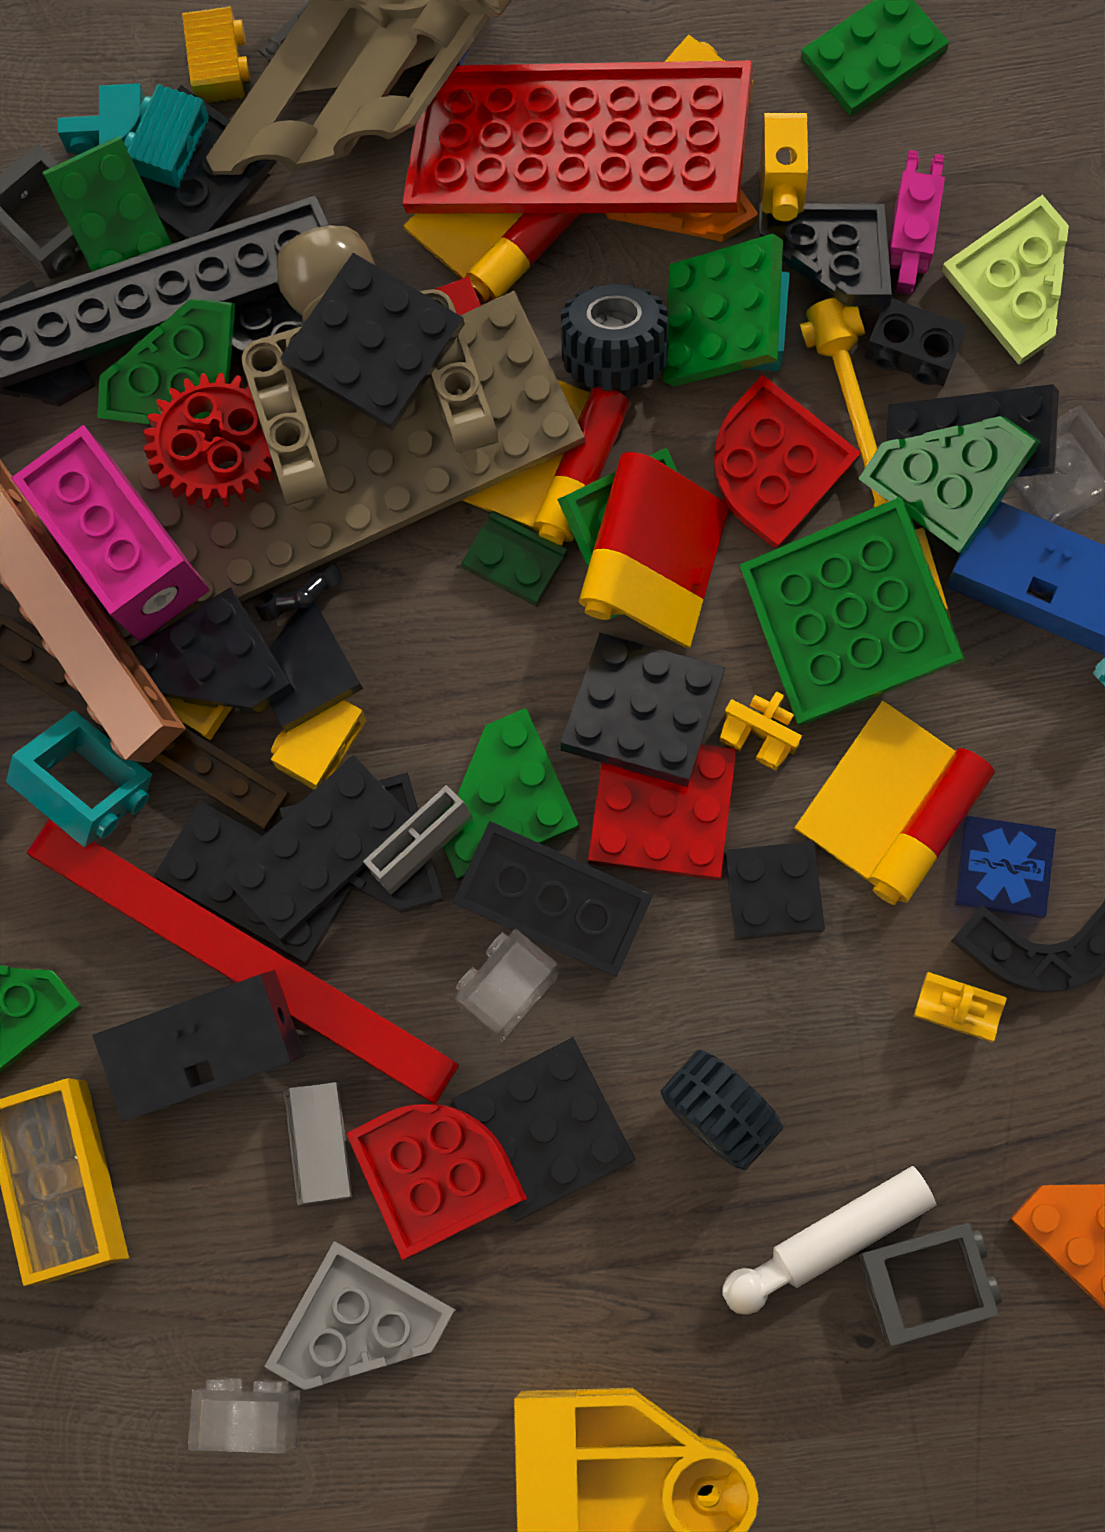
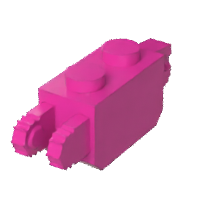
(915, 221)

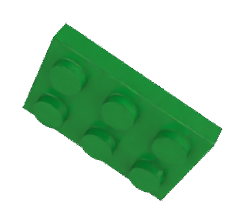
(874, 51)
(106, 205)

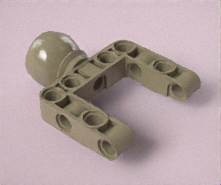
(304, 274)

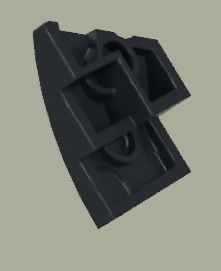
(313, 666)

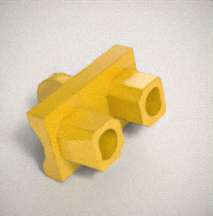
(743, 721)
(959, 1007)

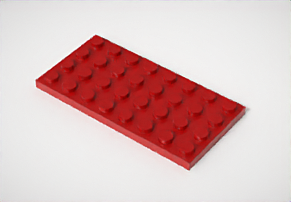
(583, 139)

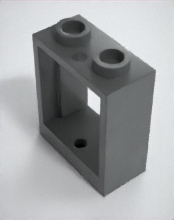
(18, 185)
(884, 1298)

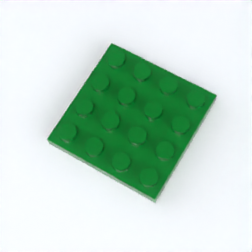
(851, 612)

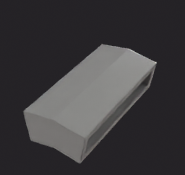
(418, 839)
(318, 1143)

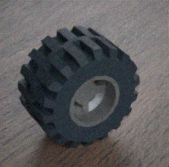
(614, 336)
(721, 1109)

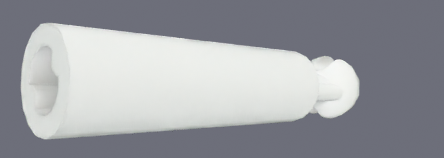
(831, 1240)

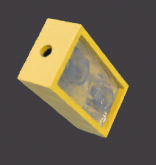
(57, 1183)

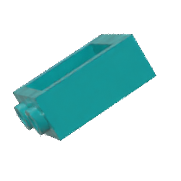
(74, 733)

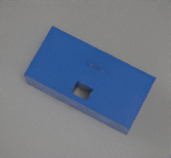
(1037, 575)

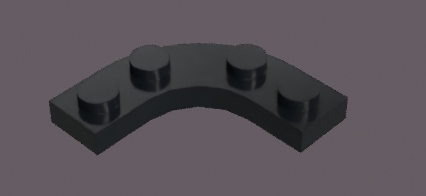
(1031, 964)

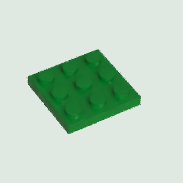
(724, 310)

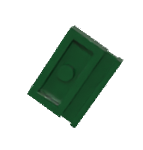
(514, 558)

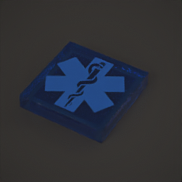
(1005, 866)

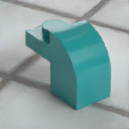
(117, 117)

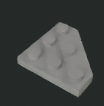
(355, 1322)

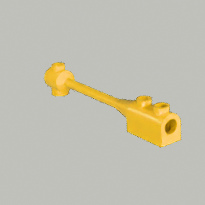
(834, 333)

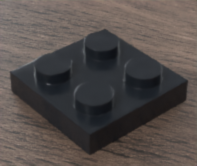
(774, 890)

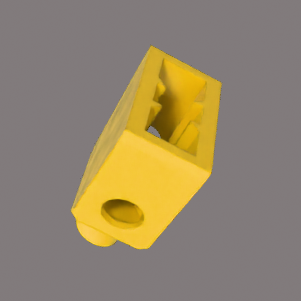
(784, 185)

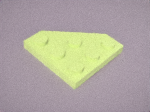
(1015, 277)

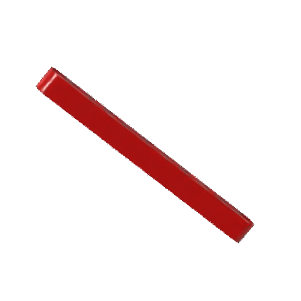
(242, 957)

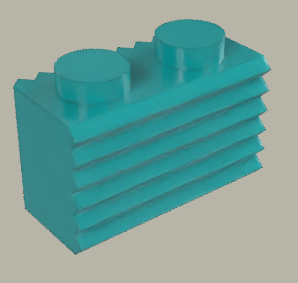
(166, 134)

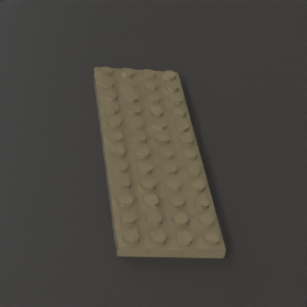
(372, 473)

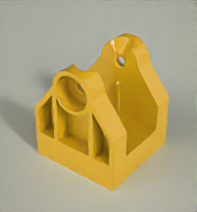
(622, 1467)

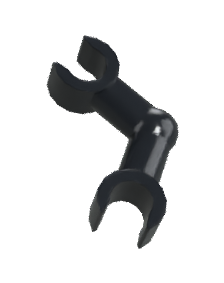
(302, 598)

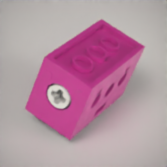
(110, 534)

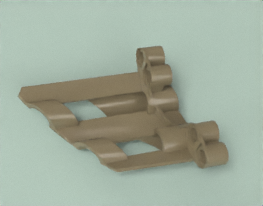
(362, 53)

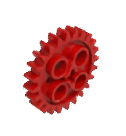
(212, 439)

